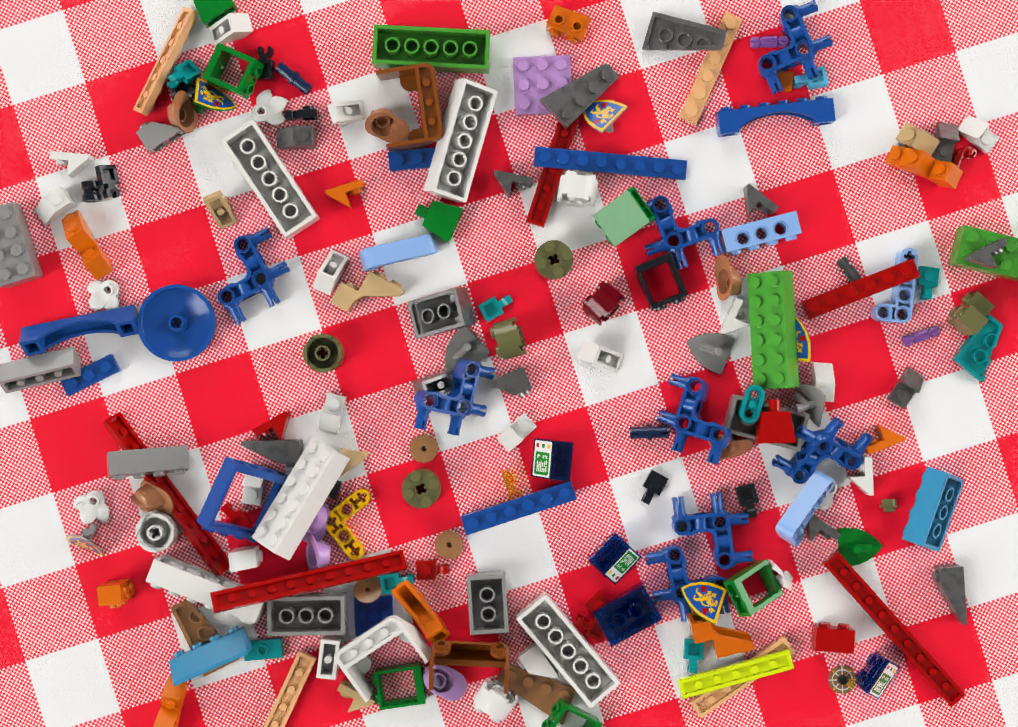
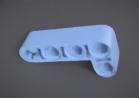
(397, 251)
(896, 303)
(803, 508)

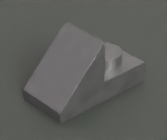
(948, 136)
(507, 179)
(753, 197)
(984, 255)
(907, 385)
(815, 525)

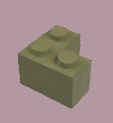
(970, 314)

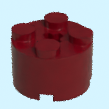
(602, 303)

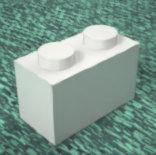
(327, 664)

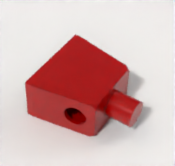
(774, 425)

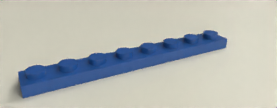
(609, 163)

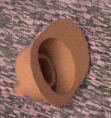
(182, 112)
(386, 126)
(727, 278)
(735, 447)
(152, 498)

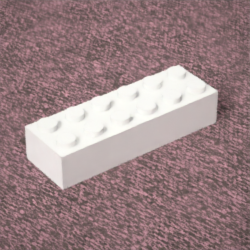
(462, 140)
(270, 179)
(300, 498)
(197, 585)
(567, 649)

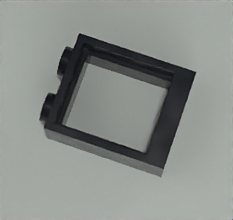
(666, 258)

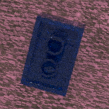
(627, 614)

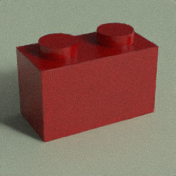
(833, 638)

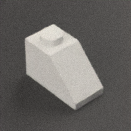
(231, 28)
(54, 205)
(330, 272)
(600, 356)
(824, 379)
(245, 558)
(536, 662)

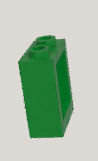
(218, 64)
(739, 595)
(377, 680)
(561, 706)

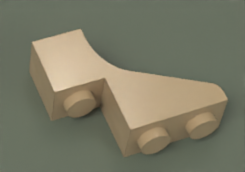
(373, 286)

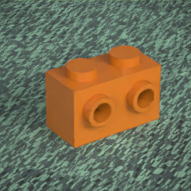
(567, 24)
(115, 593)

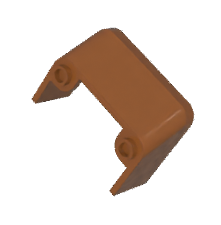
(423, 80)
(469, 654)

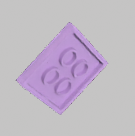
(537, 78)

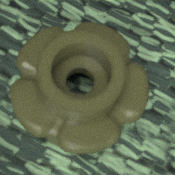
(889, 505)

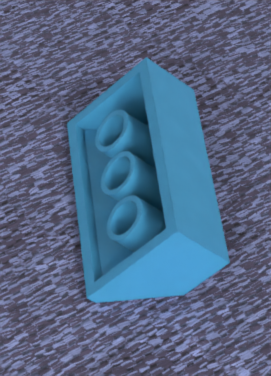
(933, 509)
(209, 655)

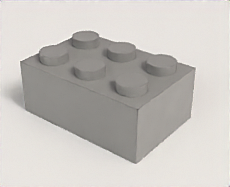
(487, 602)

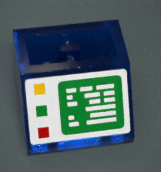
(552, 459)
(614, 557)
(876, 674)

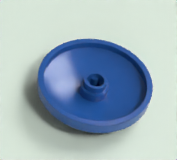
(176, 323)

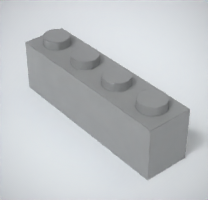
(40, 370)
(147, 462)

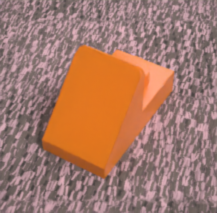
(341, 192)
(886, 439)

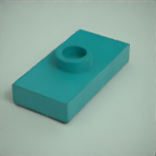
(265, 649)

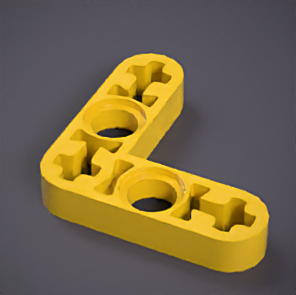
(341, 518)

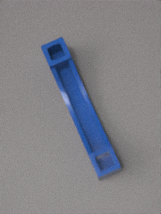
(817, 111)
(40, 337)
(518, 507)

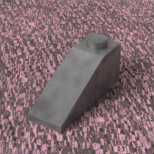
(281, 451)
(951, 585)

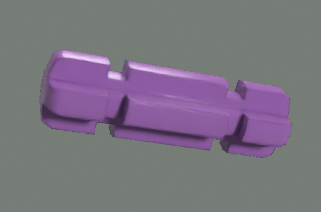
(768, 42)
(920, 336)

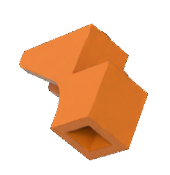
(923, 164)
(82, 239)
(421, 611)
(724, 640)
(171, 704)

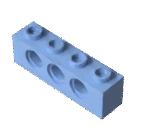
(788, 221)

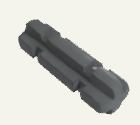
(849, 270)

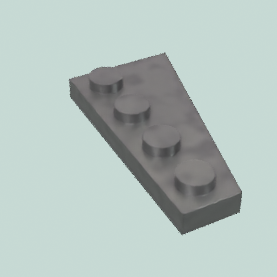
(682, 35)
(579, 94)

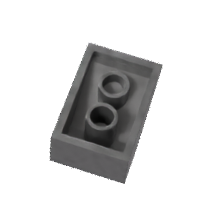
(441, 312)

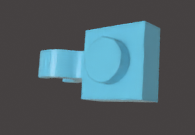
(818, 82)

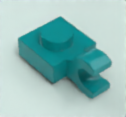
(185, 72)
(928, 280)
(492, 308)
(391, 580)
(693, 653)

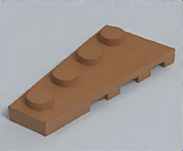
(194, 626)
(537, 689)

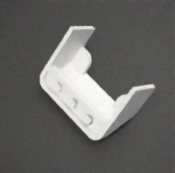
(354, 657)

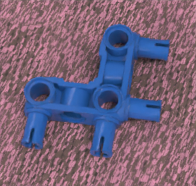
(798, 38)
(687, 236)
(255, 267)
(462, 392)
(690, 409)
(822, 445)
(720, 534)
(678, 578)

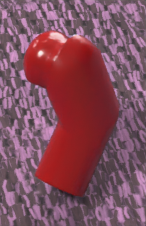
(963, 154)

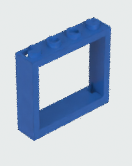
(220, 488)

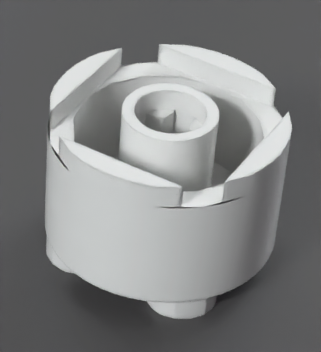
(577, 189)
(148, 537)
(493, 701)

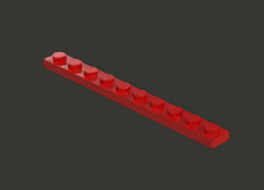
(182, 512)
(308, 581)
(894, 628)

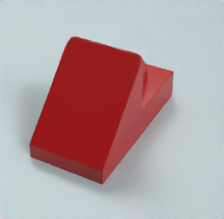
(278, 423)

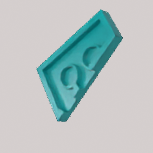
(977, 349)

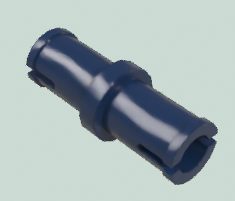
(293, 78)
(649, 432)

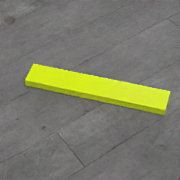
(735, 673)

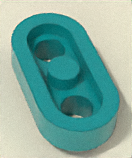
(752, 404)

